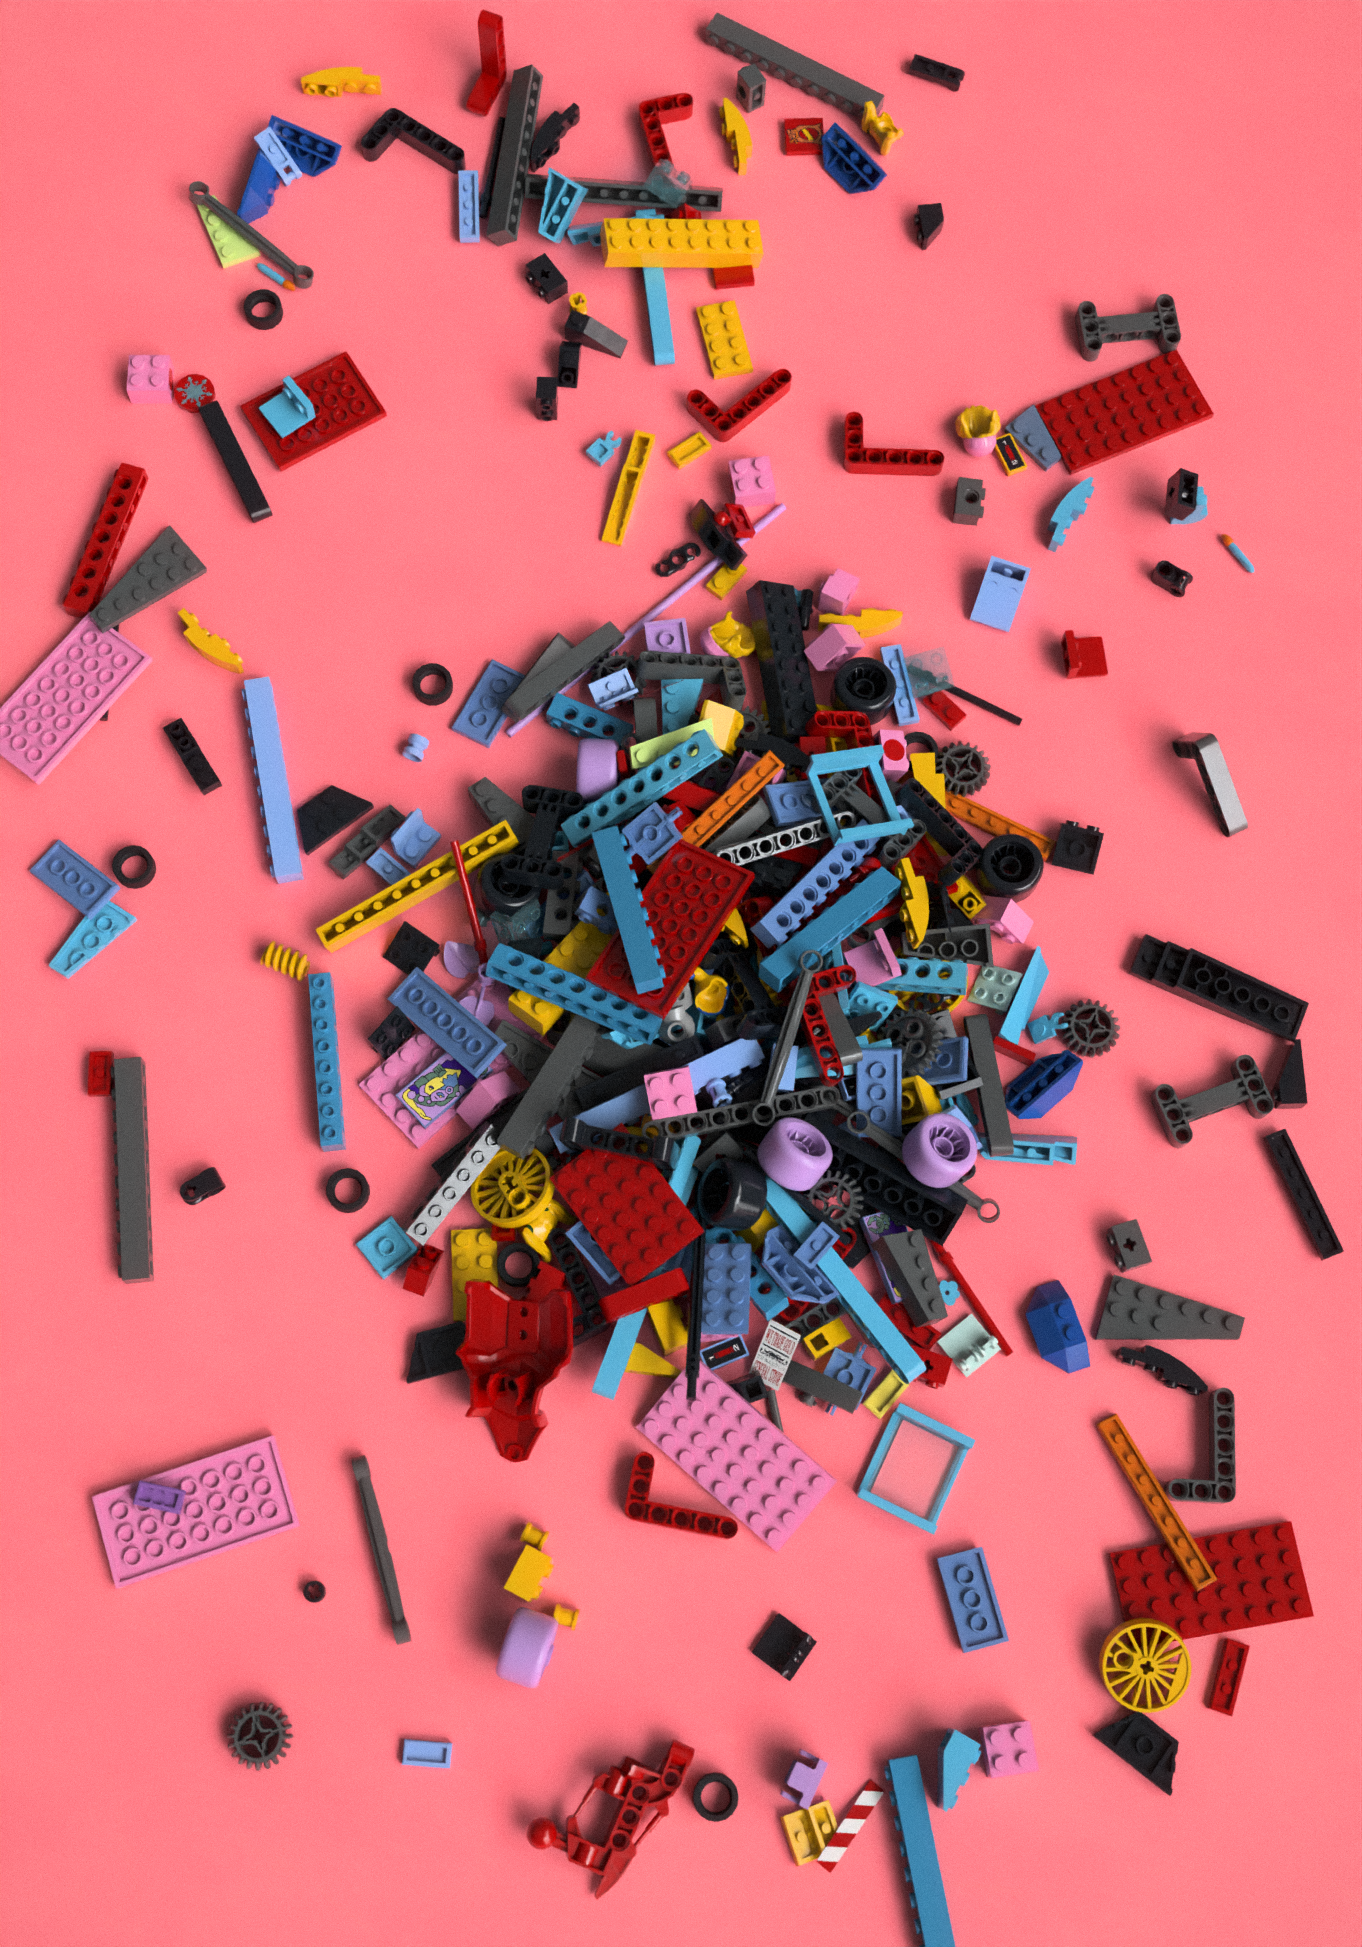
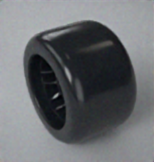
(864, 687)
(1013, 854)
(495, 894)
(732, 1194)

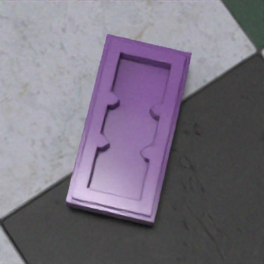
(159, 1497)

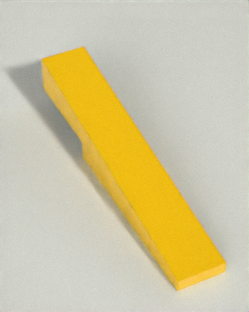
(628, 487)

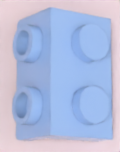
(612, 689)

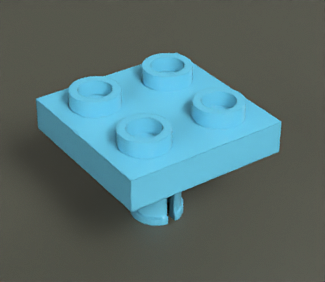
(868, 999)

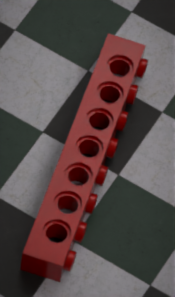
(126, 475)

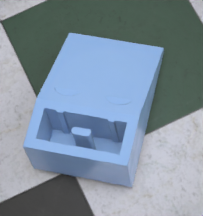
(1000, 594)

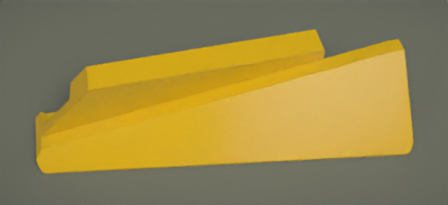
(924, 772)

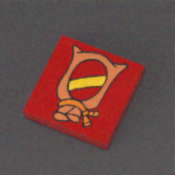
(803, 136)

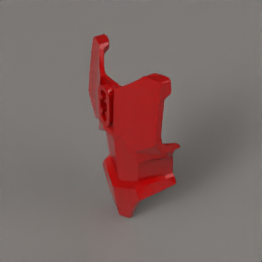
(510, 1368)

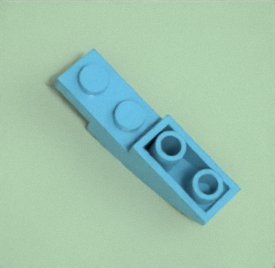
(1069, 510)

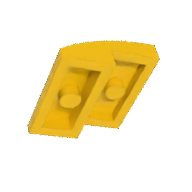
(809, 1831)

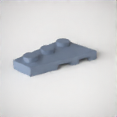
(1034, 439)

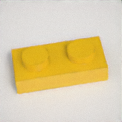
(725, 580)

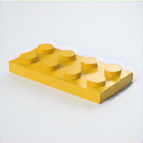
(724, 339)
(472, 1258)

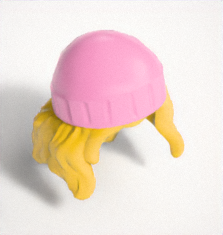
(978, 429)
(728, 638)

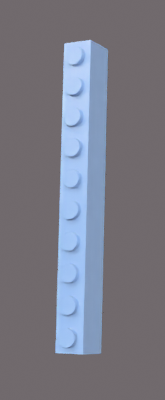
(273, 780)
(634, 1103)

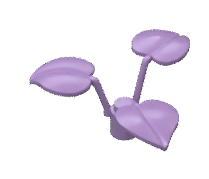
(459, 961)

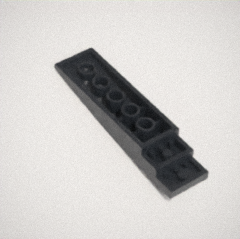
(1218, 987)

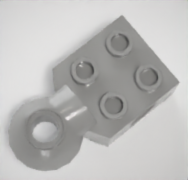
(678, 1016)

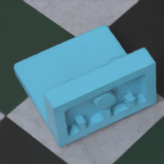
(288, 409)

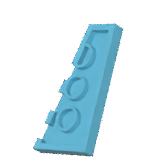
(91, 938)

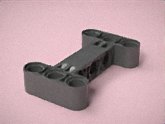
(1127, 327)
(846, 796)
(1212, 1101)

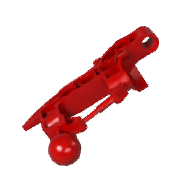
(608, 1857)

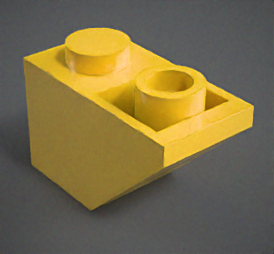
(968, 897)
(825, 1339)

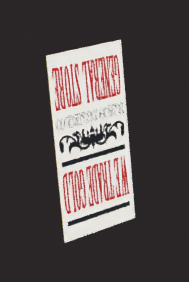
(775, 1354)

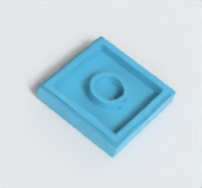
(387, 1247)

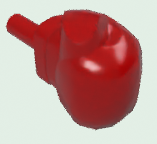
(868, 865)

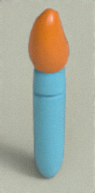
(276, 277)
(1228, 541)

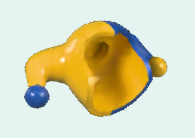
(710, 993)

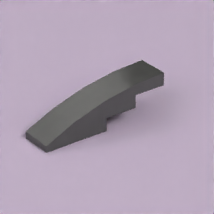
(364, 844)
(822, 1387)

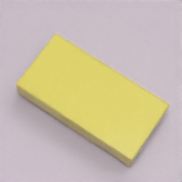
(885, 1394)

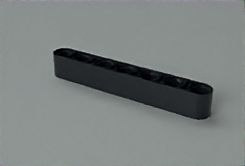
(235, 461)

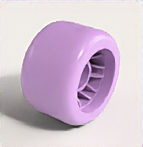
(596, 768)
(939, 1150)
(794, 1154)
(527, 1647)

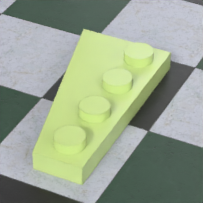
(227, 242)
(646, 752)

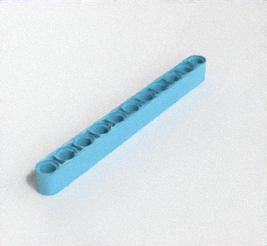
(852, 1293)
(628, 1330)

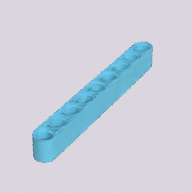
(658, 310)

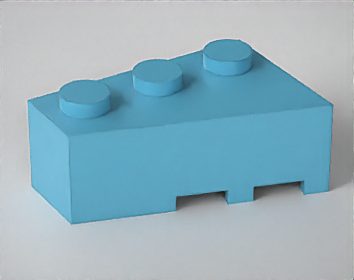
(560, 205)
(679, 702)

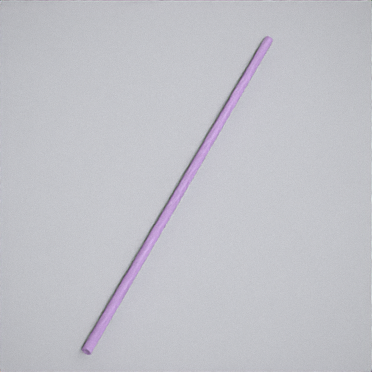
(652, 615)

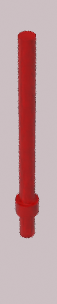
(479, 944)
(947, 1259)

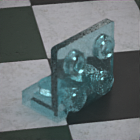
(668, 182)
(929, 672)
(524, 924)

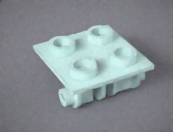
(995, 988)
(969, 1345)

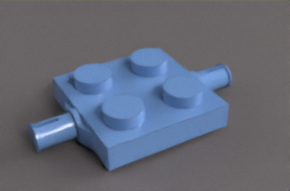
(652, 833)
(850, 1370)

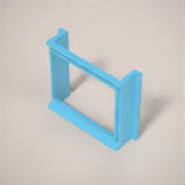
(850, 760)

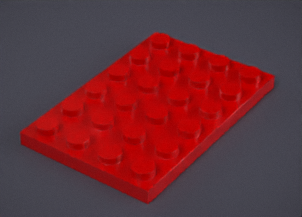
(341, 408)
(627, 1209)

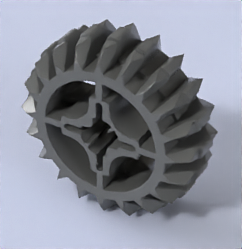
(607, 666)
(975, 779)
(1108, 1031)
(838, 1192)
(263, 1747)

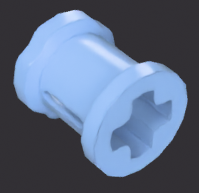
(719, 1092)

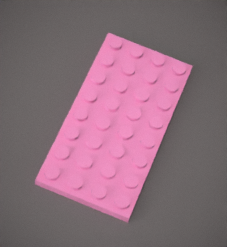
(67, 697)
(423, 1051)
(738, 1456)
(226, 1505)

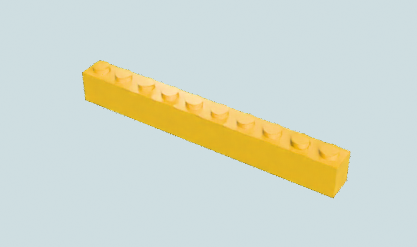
(415, 888)

